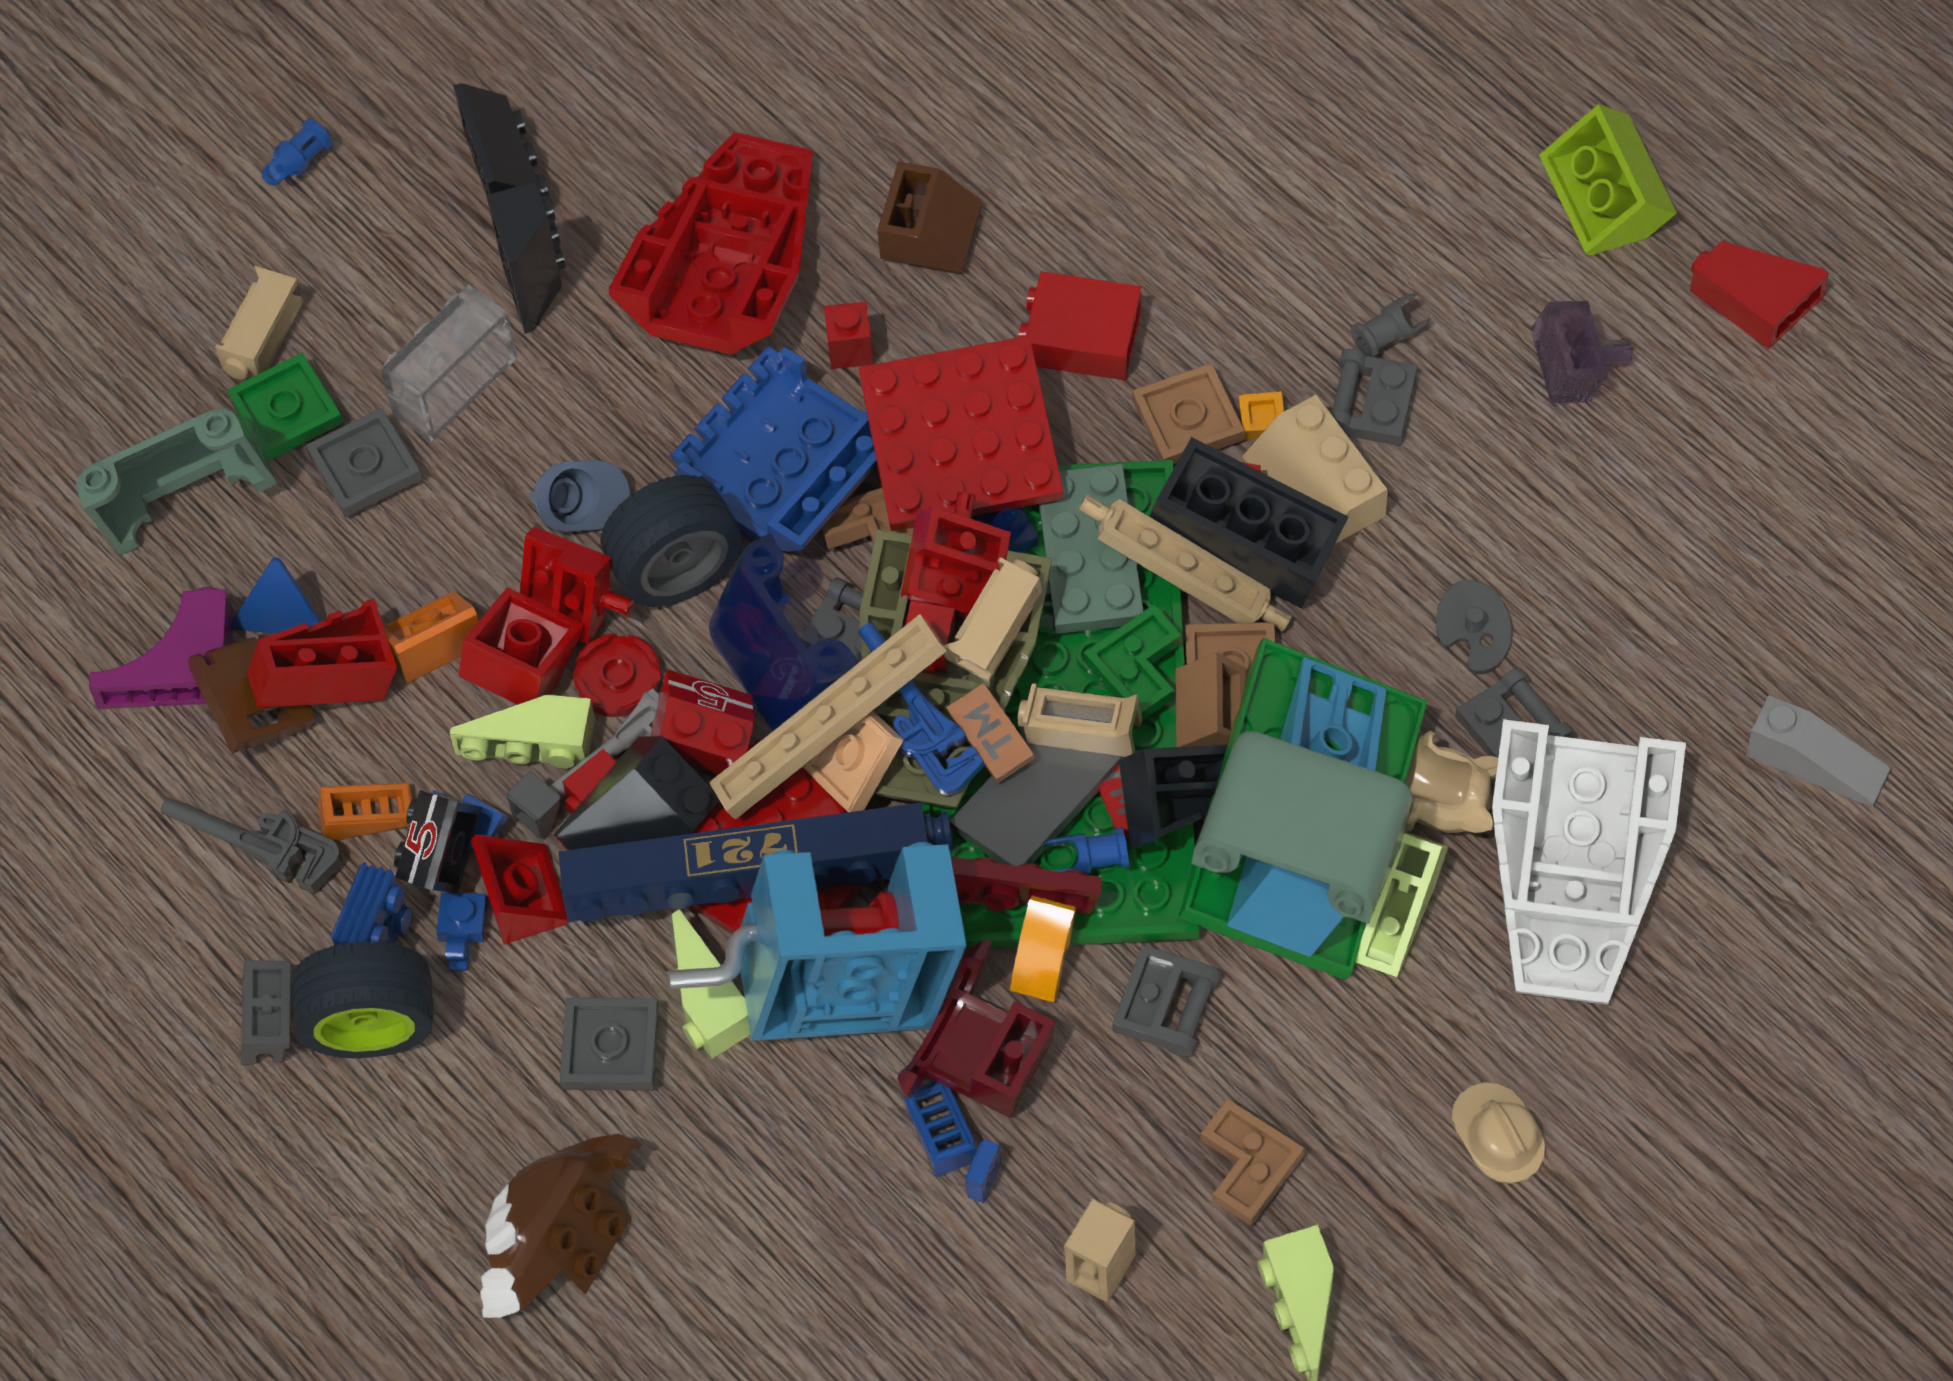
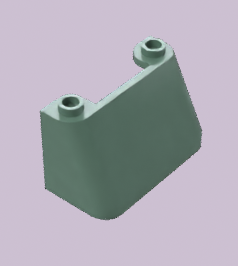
(121, 485)
(1306, 818)

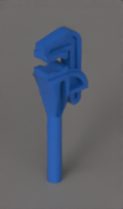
(929, 734)

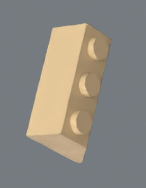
(1318, 459)

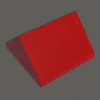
(520, 886)

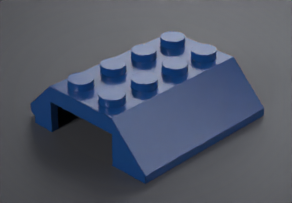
(781, 451)

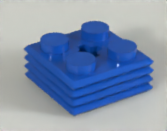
(372, 909)

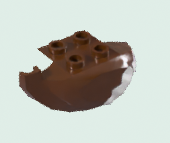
(552, 1221)

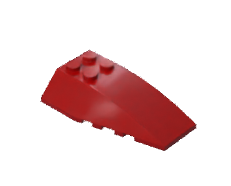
(723, 250)

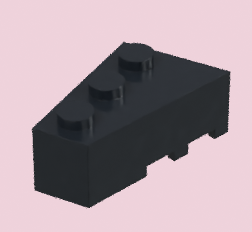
(1168, 788)

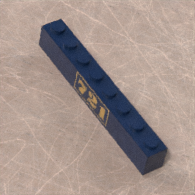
(726, 862)

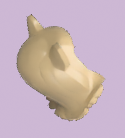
(1449, 788)

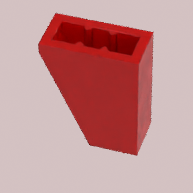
(1757, 289)

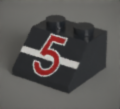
(436, 842)

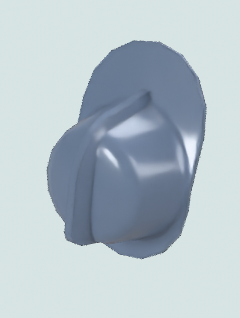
(579, 494)

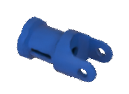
(288, 156)
(1096, 850)

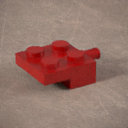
(952, 556)
(570, 580)

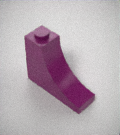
(163, 672)

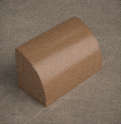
(1207, 700)

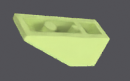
(1401, 904)
(713, 1014)

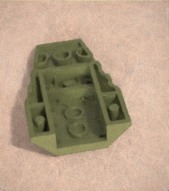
(889, 614)

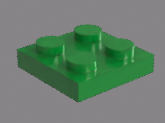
(286, 405)

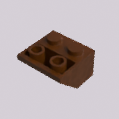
(927, 219)

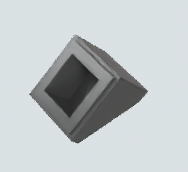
(534, 804)

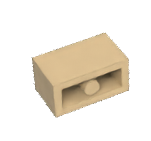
(1100, 1249)

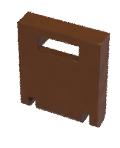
(228, 693)

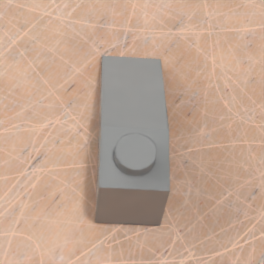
(1815, 752)

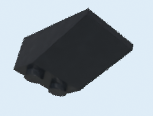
(640, 798)

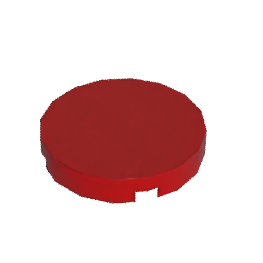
(616, 673)

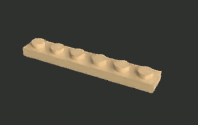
(827, 716)

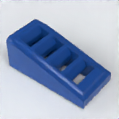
(950, 1157)

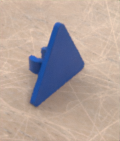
(275, 603)

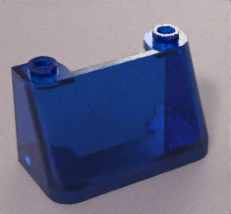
(762, 643)

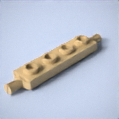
(1183, 563)

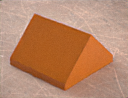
(430, 635)

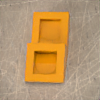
(1042, 948)

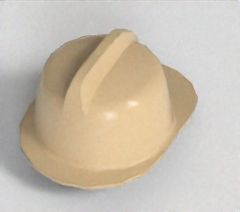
(1498, 1132)

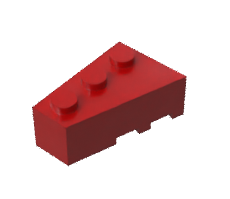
(324, 662)

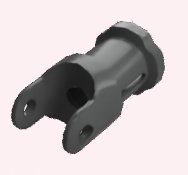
(1385, 328)

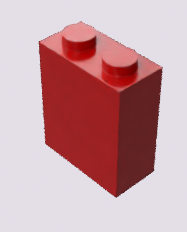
(1082, 324)

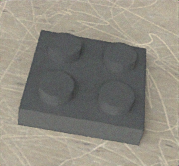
(363, 462)
(609, 1043)

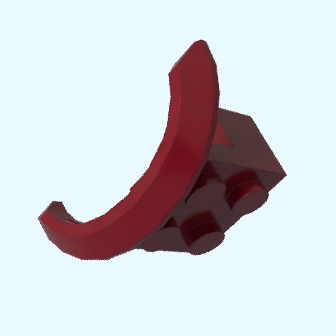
(979, 1046)

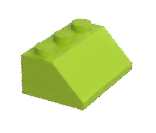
(1607, 181)

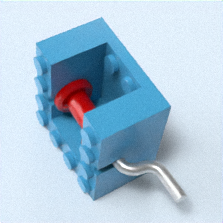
(842, 966)

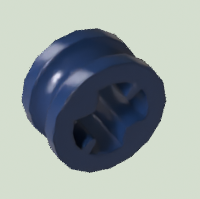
(938, 829)

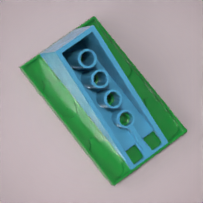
(1334, 715)

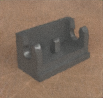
(265, 1010)

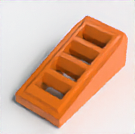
(367, 823)

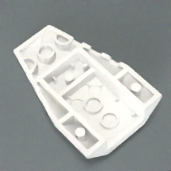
(1579, 852)

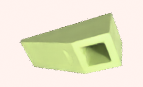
(539, 730)
(1302, 1280)

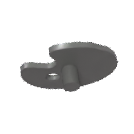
(1470, 613)

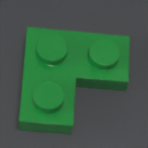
(1127, 657)

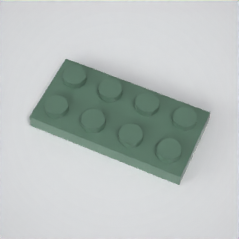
(1087, 578)

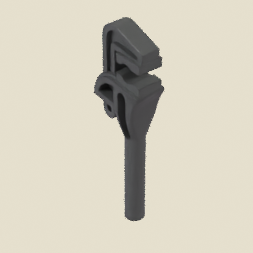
(274, 846)

